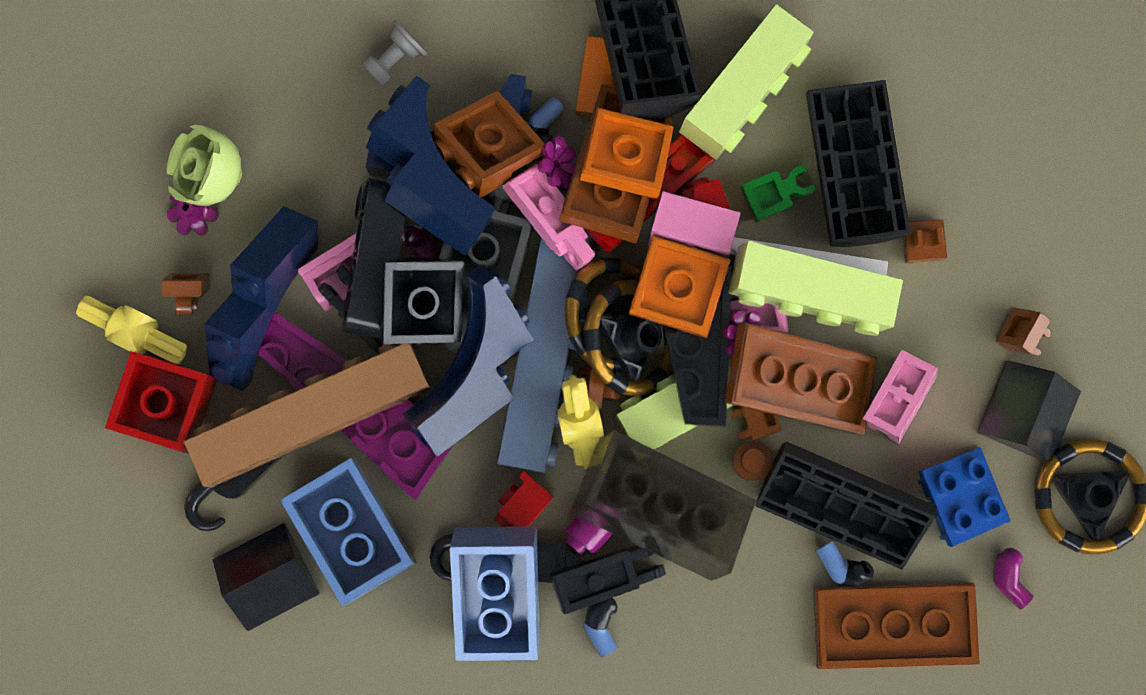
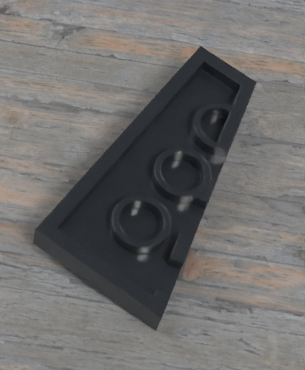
(702, 366)

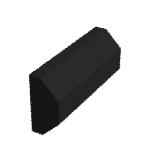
(648, 57)
(858, 164)
(845, 505)

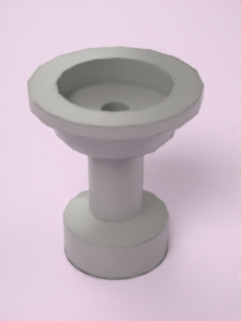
(402, 45)

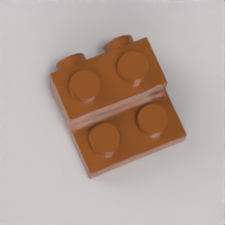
(486, 143)

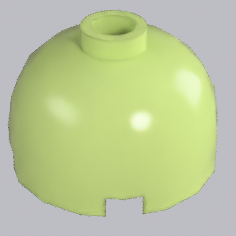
(203, 167)

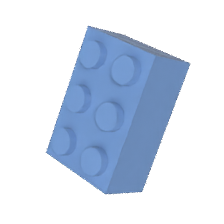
(348, 531)
(495, 593)

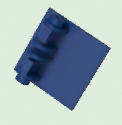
(964, 497)

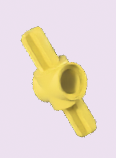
(131, 330)
(579, 420)

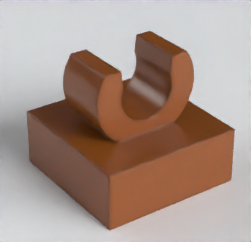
(925, 242)
(186, 289)
(1023, 331)
(596, 389)
(759, 423)

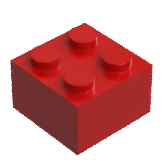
(160, 402)

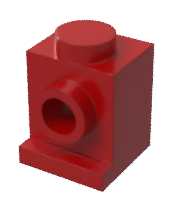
(706, 191)
(522, 504)

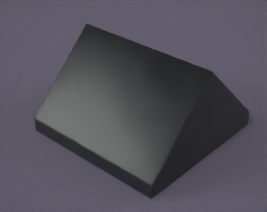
(421, 301)
(1029, 410)
(264, 577)

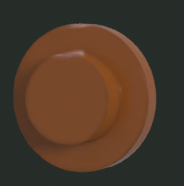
(752, 461)

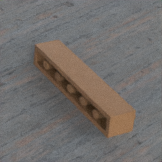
(307, 414)

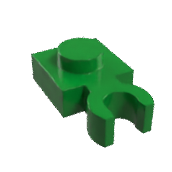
(772, 195)

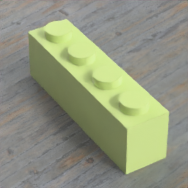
(746, 82)
(815, 287)
(657, 417)

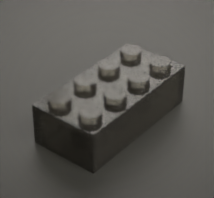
(663, 506)

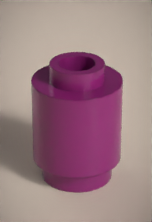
(586, 536)

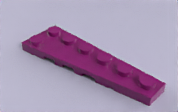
(382, 437)

